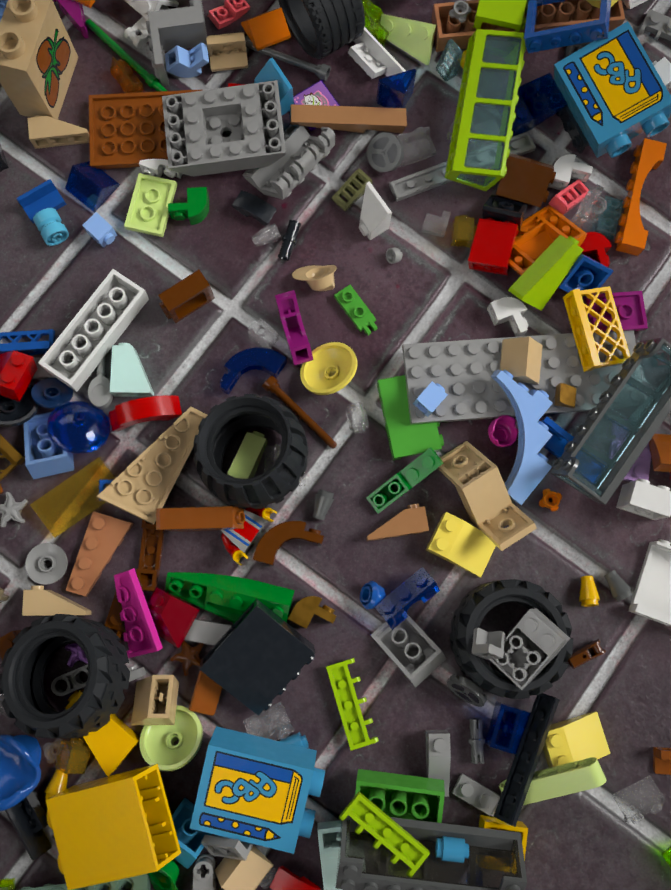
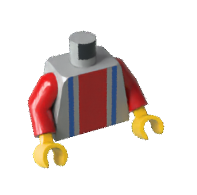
(240, 540)

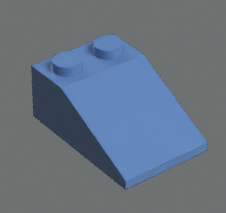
(41, 454)

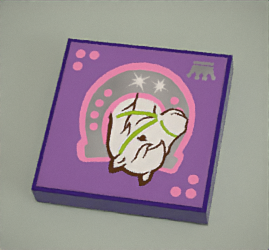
(315, 95)

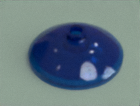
(75, 434)

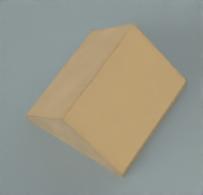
(522, 359)
(241, 874)

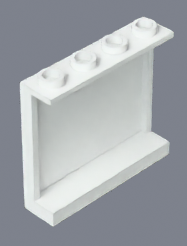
(653, 586)

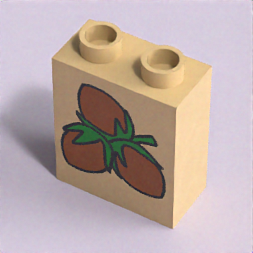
(35, 57)

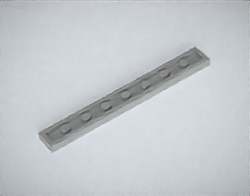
(434, 176)

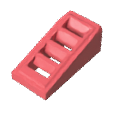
(569, 193)

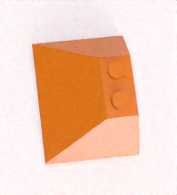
(538, 234)

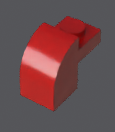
(596, 247)

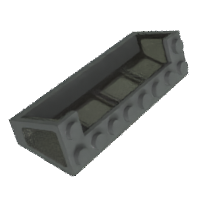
(492, 864)

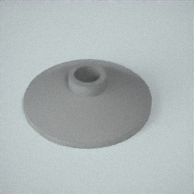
(37, 559)

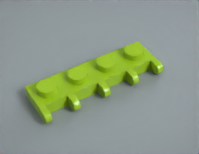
(349, 704)
(386, 832)

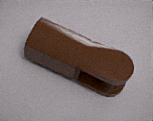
(582, 655)

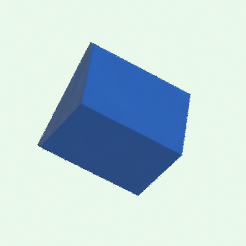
(585, 275)

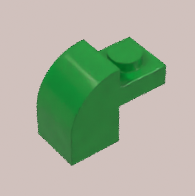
(195, 209)

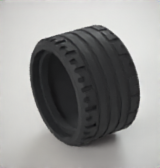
(324, 24)

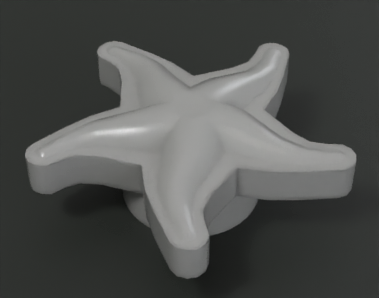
(12, 510)

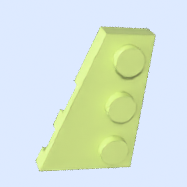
(410, 36)

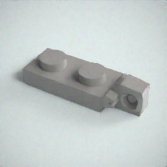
(476, 794)

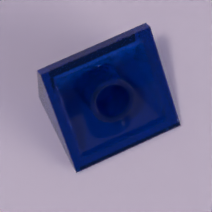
(396, 89)
(90, 185)

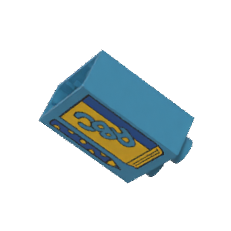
(614, 91)
(257, 790)

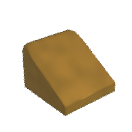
(565, 395)

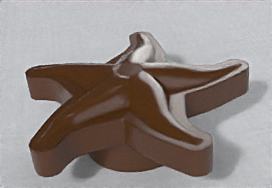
(188, 656)

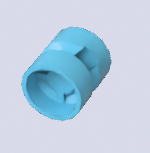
(50, 226)

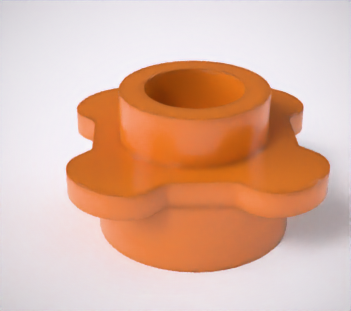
(556, 497)

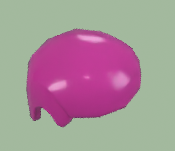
(503, 431)

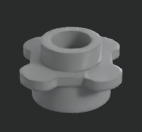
(460, 6)

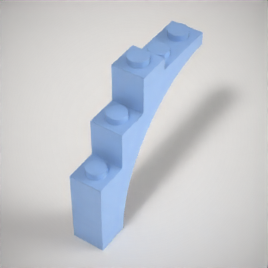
(528, 407)

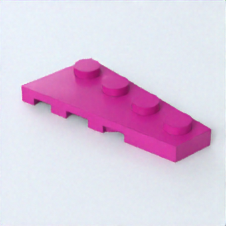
(139, 625)

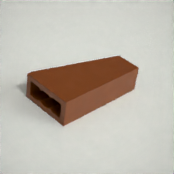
(200, 518)

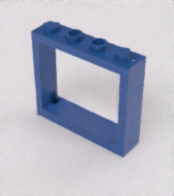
(564, 35)

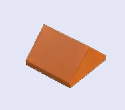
(267, 29)

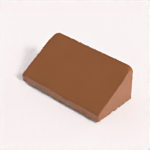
(205, 695)

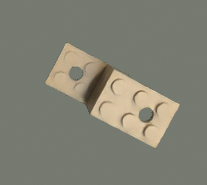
(485, 495)

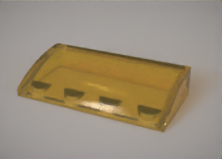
(73, 498)

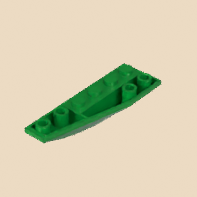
(228, 594)

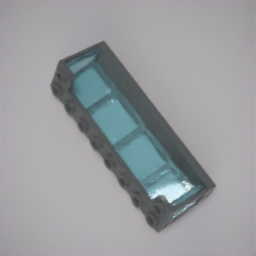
(619, 423)

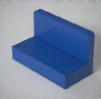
(40, 198)

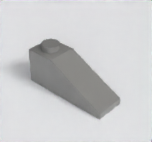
(438, 756)

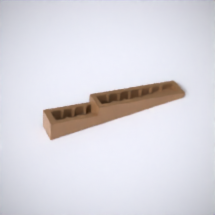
(349, 118)

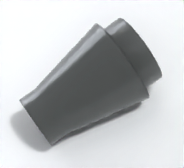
(322, 503)
(617, 586)

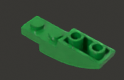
(404, 480)

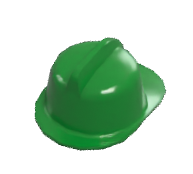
(165, 877)

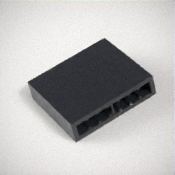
(257, 657)

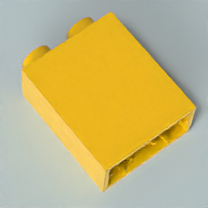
(113, 828)

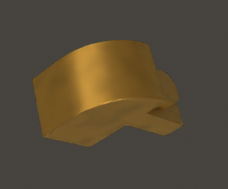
(307, 607)

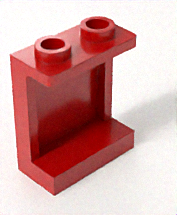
(492, 246)

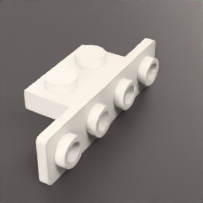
(373, 56)

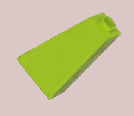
(547, 272)

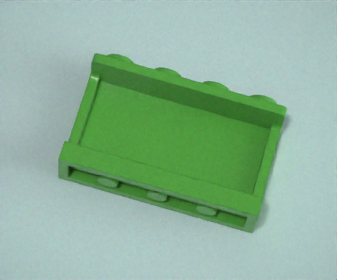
(405, 438)

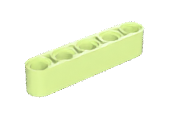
(564, 780)

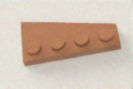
(98, 546)

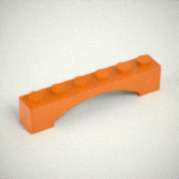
(632, 235)

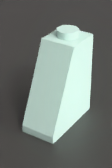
(127, 373)

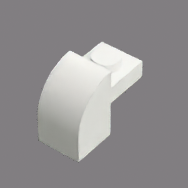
(567, 168)
(509, 310)

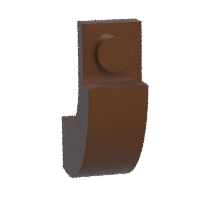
(273, 539)

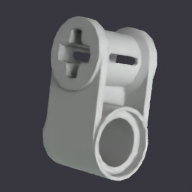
(203, 878)

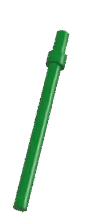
(150, 79)

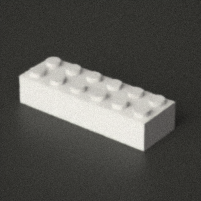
(94, 330)

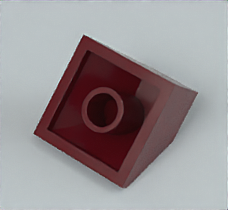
(171, 616)

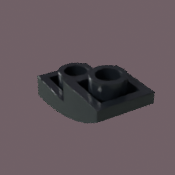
(254, 206)

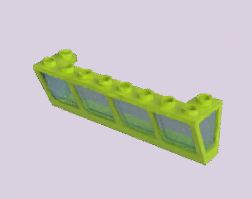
(486, 108)

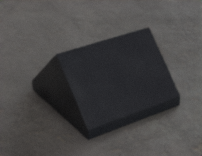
(505, 209)

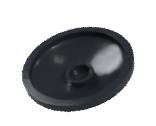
(15, 412)

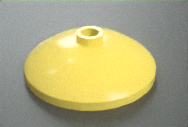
(330, 369)

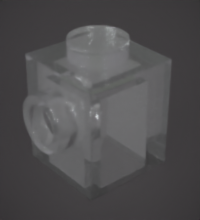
(262, 334)

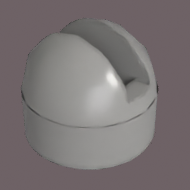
(393, 255)

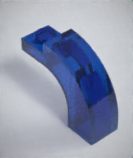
(248, 360)

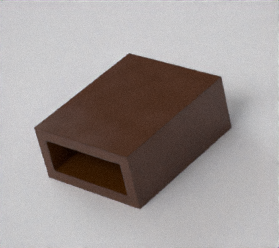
(526, 180)

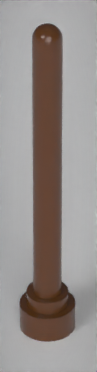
(271, 385)

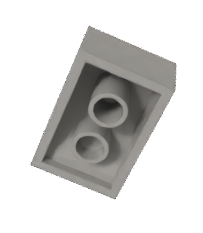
(409, 649)

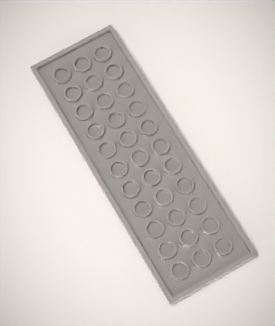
(467, 367)

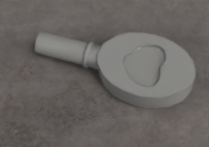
(99, 388)

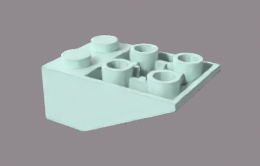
(329, 848)

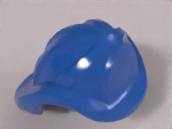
(18, 768)

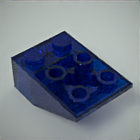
(536, 103)

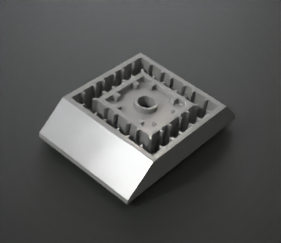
(199, 118)

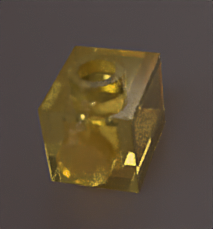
(463, 231)
(73, 756)

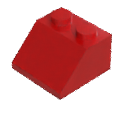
(15, 374)

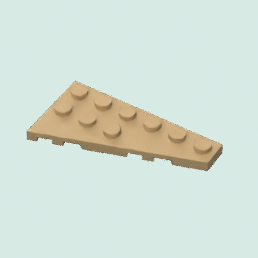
(153, 473)

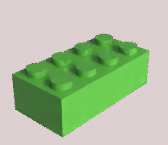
(403, 794)

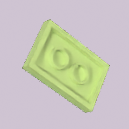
(149, 205)

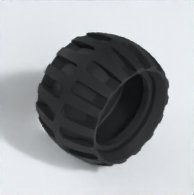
(231, 419)

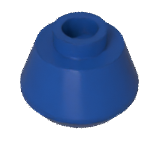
(371, 594)

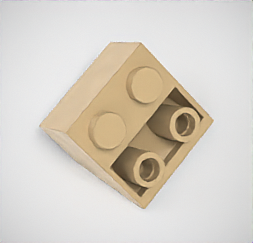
(155, 700)

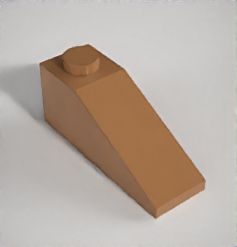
(408, 522)

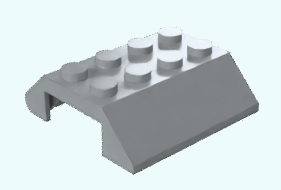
(301, 157)

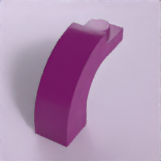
(293, 327)

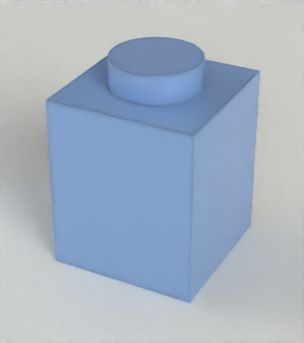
(100, 230)
(430, 398)

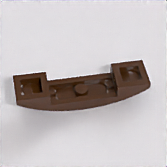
(150, 556)

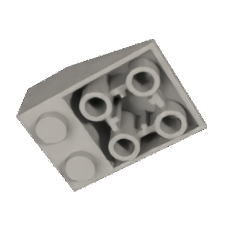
(530, 647)

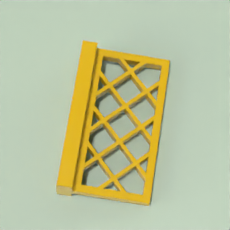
(584, 330)

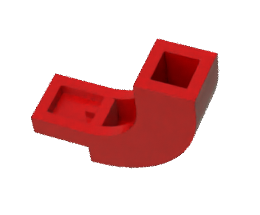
(143, 410)

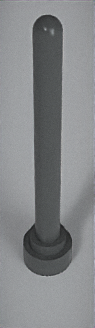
(321, 71)

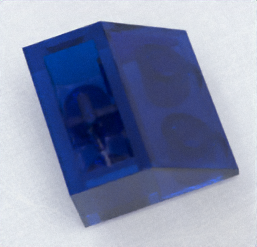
(506, 727)

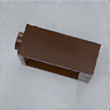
(186, 296)

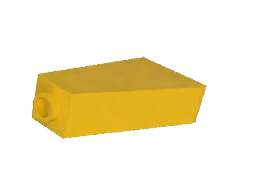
(111, 742)

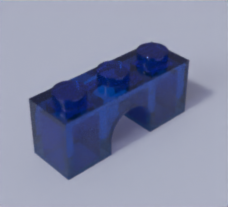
(396, 604)

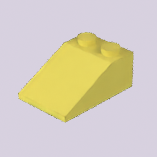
(461, 544)
(575, 740)

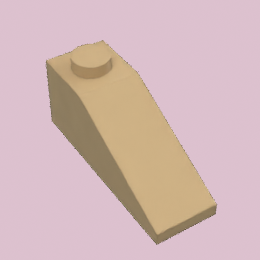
(51, 132)
(47, 603)

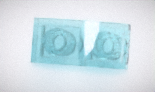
(608, 221)

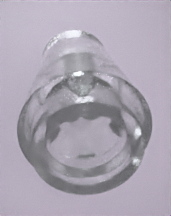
(266, 235)

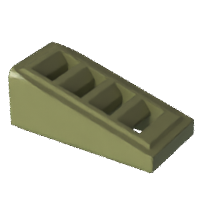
(357, 175)

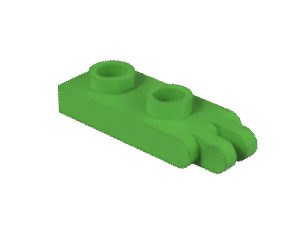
(356, 309)

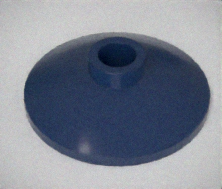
(51, 393)

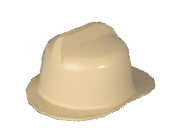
(318, 277)

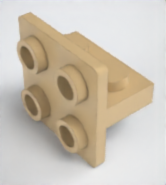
(227, 51)

